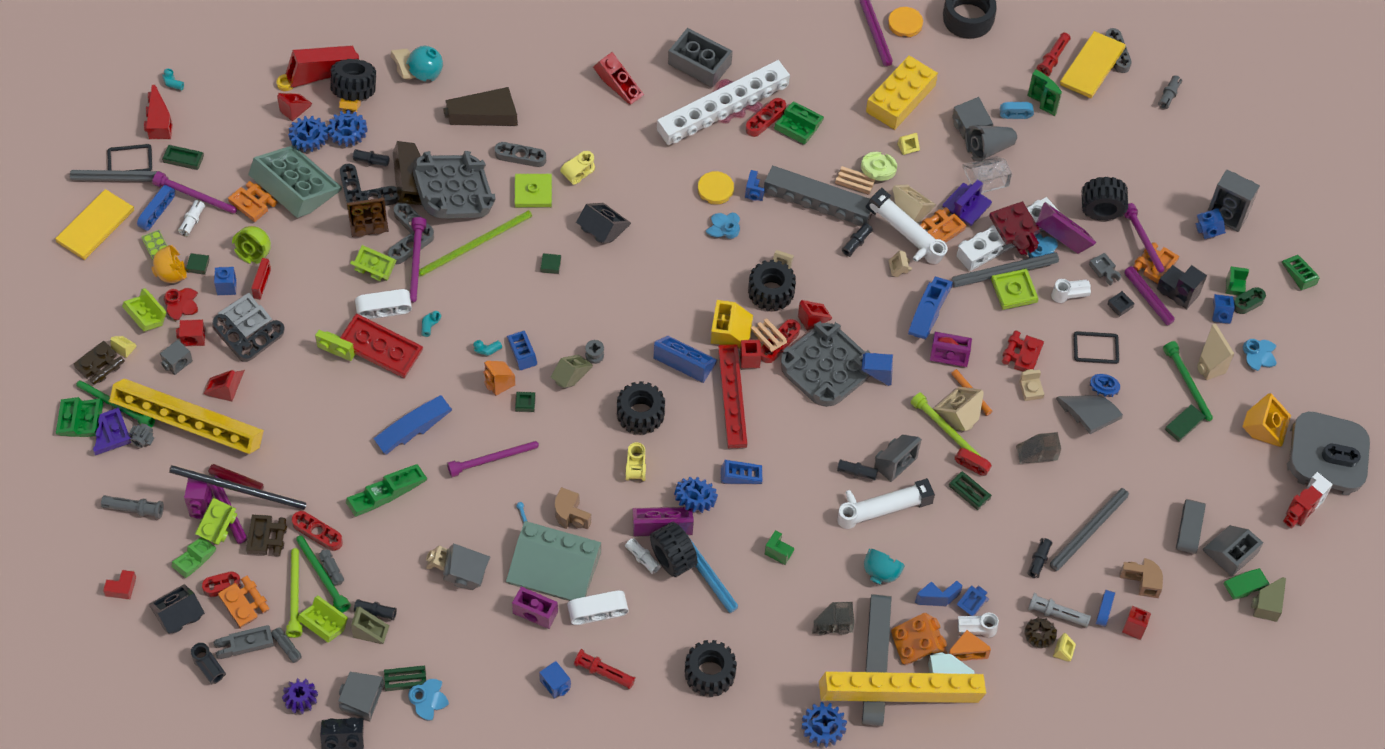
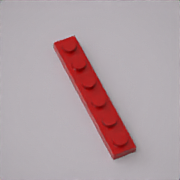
(732, 396)

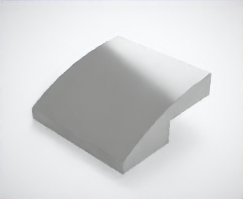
(246, 315)

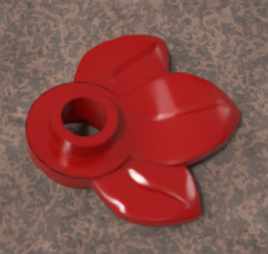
(182, 304)

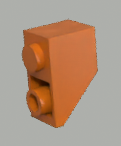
(498, 376)

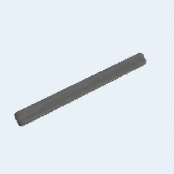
(986, 274)
(1089, 529)

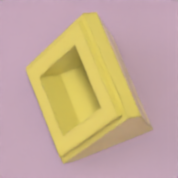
(909, 143)
(122, 345)
(1064, 648)

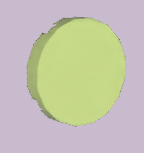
(879, 166)

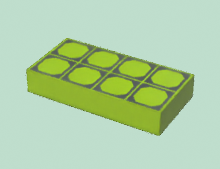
(154, 242)

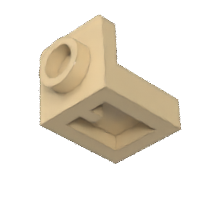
(1031, 385)
(436, 558)

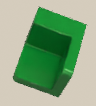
(1236, 281)
(777, 549)

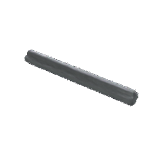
(112, 175)

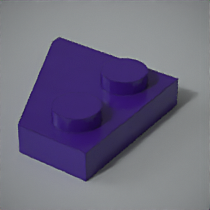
(111, 432)

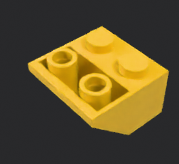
(730, 324)

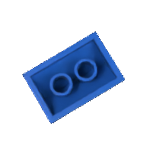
(684, 358)

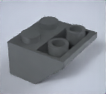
(1233, 548)

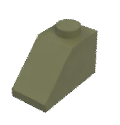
(570, 370)
(1269, 601)

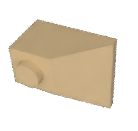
(912, 202)
(1215, 355)
(961, 408)

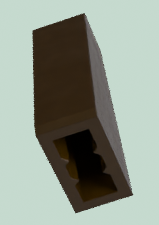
(482, 109)
(404, 159)

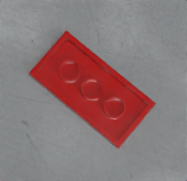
(381, 345)

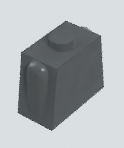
(970, 114)
(464, 567)
(360, 694)

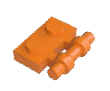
(248, 204)
(947, 228)
(1166, 257)
(237, 604)

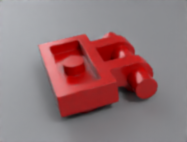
(1028, 354)

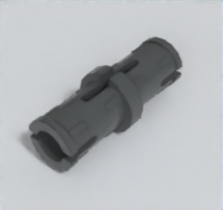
(1170, 92)

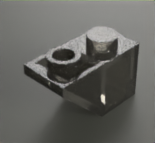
(1039, 448)
(835, 619)

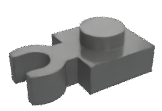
(1105, 267)

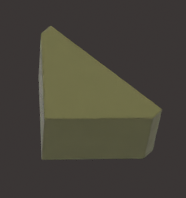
(368, 627)

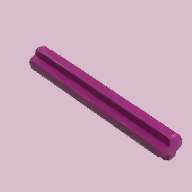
(1149, 295)
(236, 527)

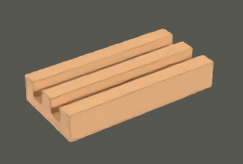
(857, 178)
(763, 327)

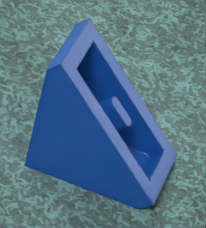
(878, 366)

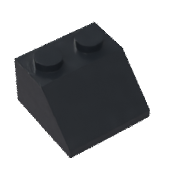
(602, 222)
(177, 609)

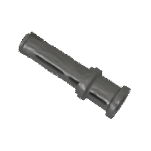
(141, 507)

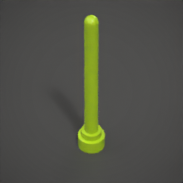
(919, 401)
(294, 628)

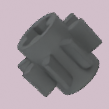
(141, 435)

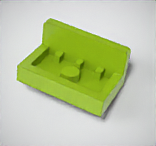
(373, 262)
(145, 310)
(335, 345)
(323, 619)

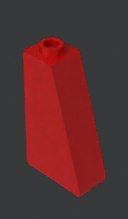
(315, 63)

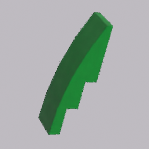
(387, 490)

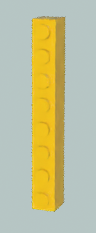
(186, 416)
(902, 687)

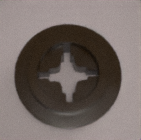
(1035, 638)

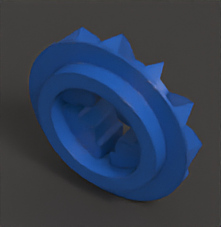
(1099, 380)

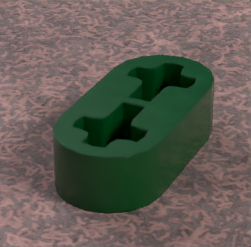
(1251, 303)

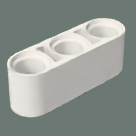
(383, 304)
(597, 607)

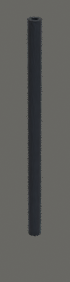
(237, 487)

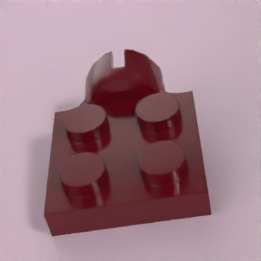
(1016, 227)

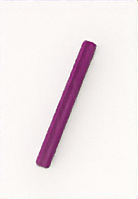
(876, 32)

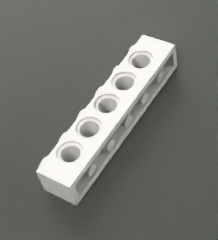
(973, 258)

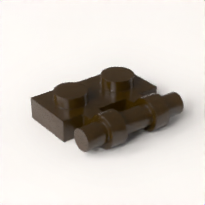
(96, 359)
(259, 535)

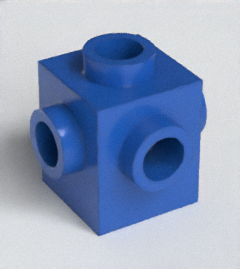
(1210, 224)

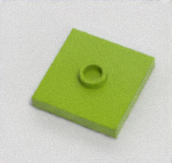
(533, 190)
(1014, 289)

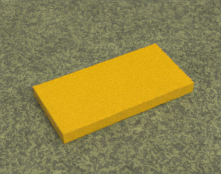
(1092, 64)
(94, 224)

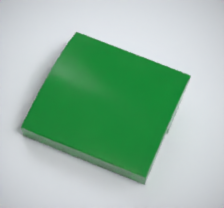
(1045, 91)
(799, 122)
(79, 417)

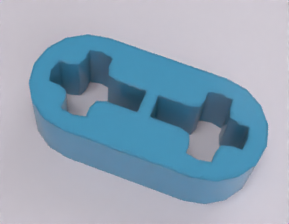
(1016, 110)

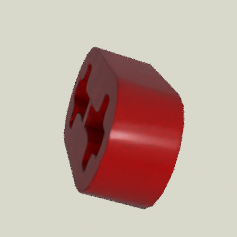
(973, 461)
(220, 583)

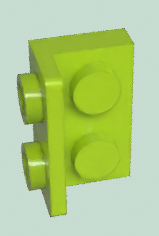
(216, 521)

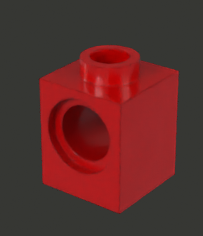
(191, 332)

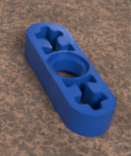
(156, 207)

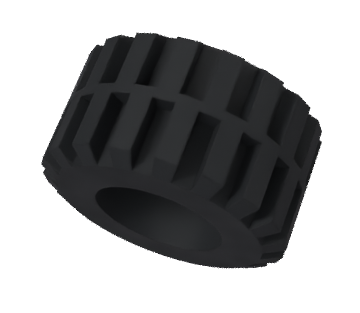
(353, 79)
(1104, 198)
(771, 297)
(640, 394)
(673, 549)
(710, 653)

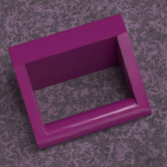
(951, 353)

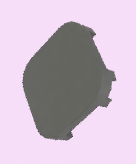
(453, 185)
(825, 364)
(1312, 434)

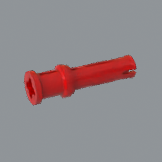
(1051, 59)
(595, 665)

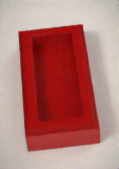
(261, 278)

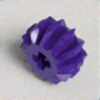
(298, 689)

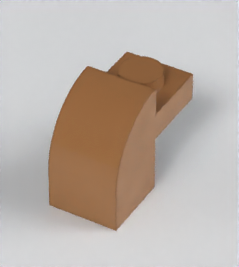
(567, 512)
(1148, 575)

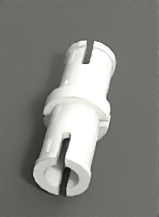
(191, 218)
(642, 555)

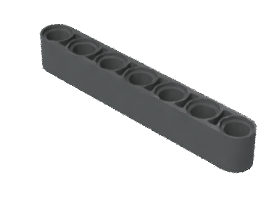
(877, 652)

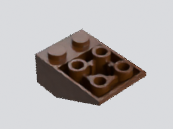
(367, 217)

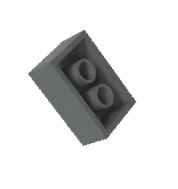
(700, 57)
(1234, 199)

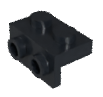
(342, 733)

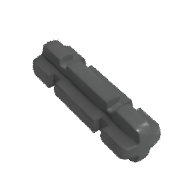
(331, 567)
(287, 646)

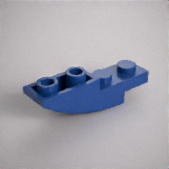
(929, 307)

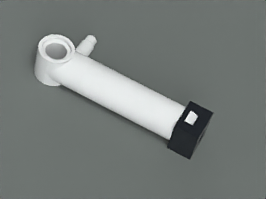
(927, 245)
(919, 494)

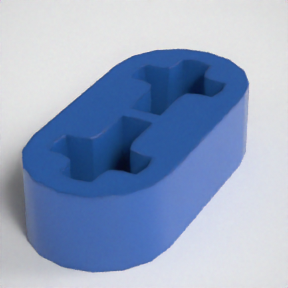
(1105, 608)

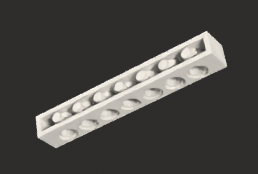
(713, 102)

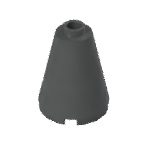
(988, 140)

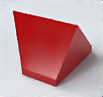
(224, 385)

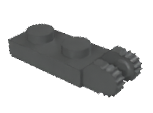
(244, 642)

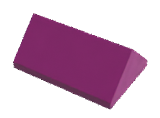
(1064, 229)
(651, 519)

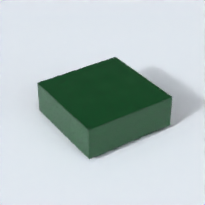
(197, 263)
(550, 263)
(525, 402)

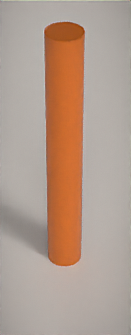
(964, 383)

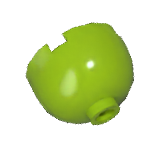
(251, 244)

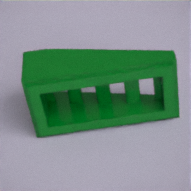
(1312, 277)

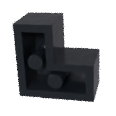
(1181, 286)

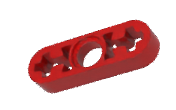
(763, 124)
(792, 335)
(321, 538)

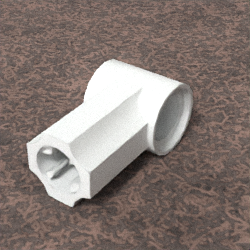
(1070, 289)
(976, 625)

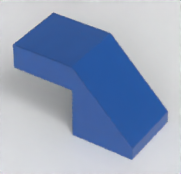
(933, 596)

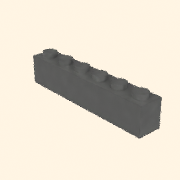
(817, 196)

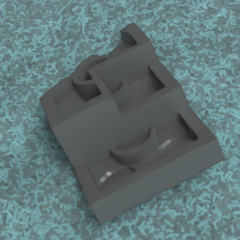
(1091, 410)

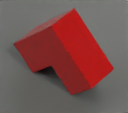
(121, 588)

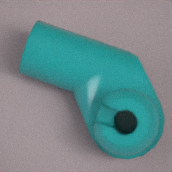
(170, 81)
(429, 321)
(487, 350)

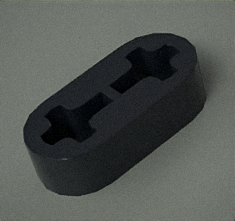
(1341, 455)

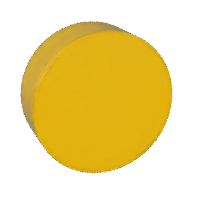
(283, 84)

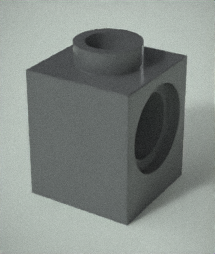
(175, 357)

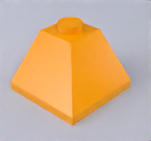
(1267, 421)

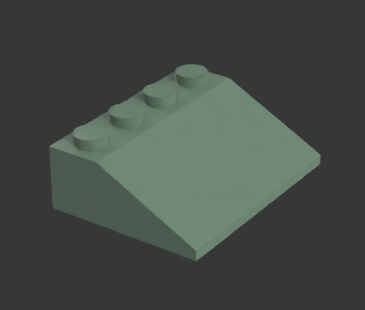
(293, 180)
(553, 562)

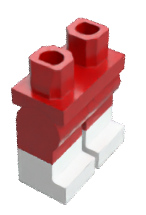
(1308, 501)

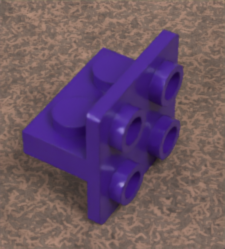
(968, 202)

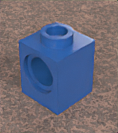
(225, 281)
(555, 680)

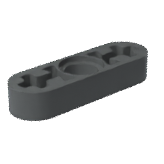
(1126, 60)
(515, 148)

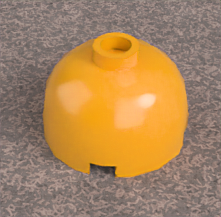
(168, 266)

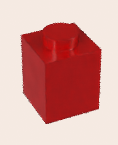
(750, 353)

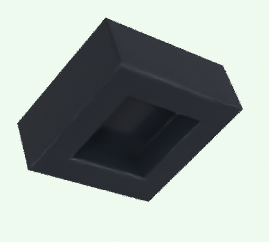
(1120, 303)

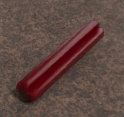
(229, 475)

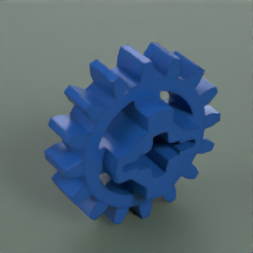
(347, 128)
(317, 133)
(695, 494)
(815, 728)

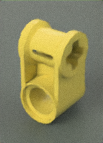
(579, 167)
(636, 464)

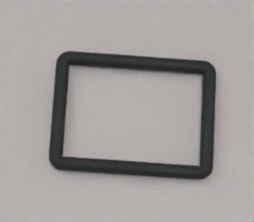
(131, 147)
(1096, 334)

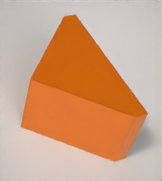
(970, 648)

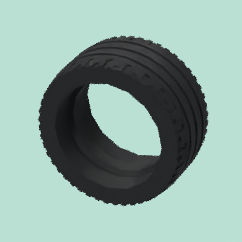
(969, 27)

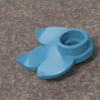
(724, 225)
(1046, 246)
(1260, 355)
(431, 699)

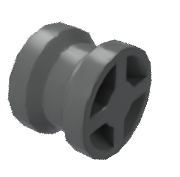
(591, 354)

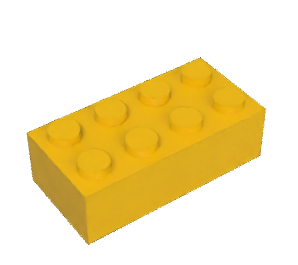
(901, 92)

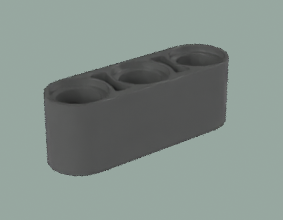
(1190, 526)

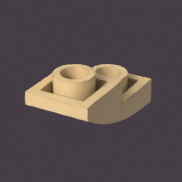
(400, 57)

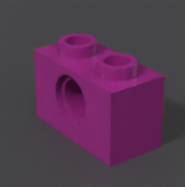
(197, 497)
(535, 607)

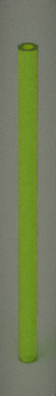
(474, 243)

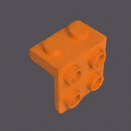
(918, 638)

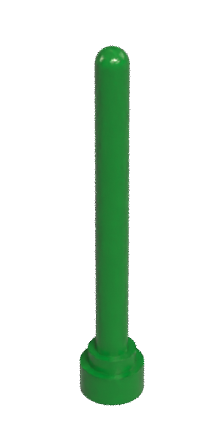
(1172, 350)
(105, 398)
(339, 601)

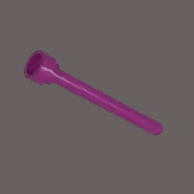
(160, 179)
(1131, 214)
(418, 225)
(456, 467)

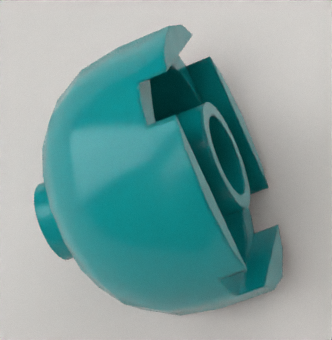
(425, 63)
(882, 567)

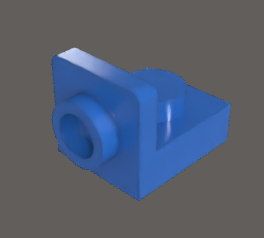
(753, 190)
(1223, 308)
(973, 600)

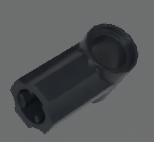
(208, 663)

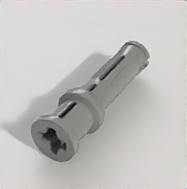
(1049, 605)

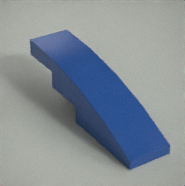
(411, 424)

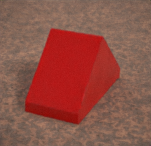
(292, 104)
(812, 313)
(1136, 622)

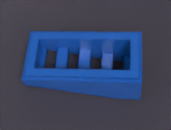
(525, 360)
(733, 478)

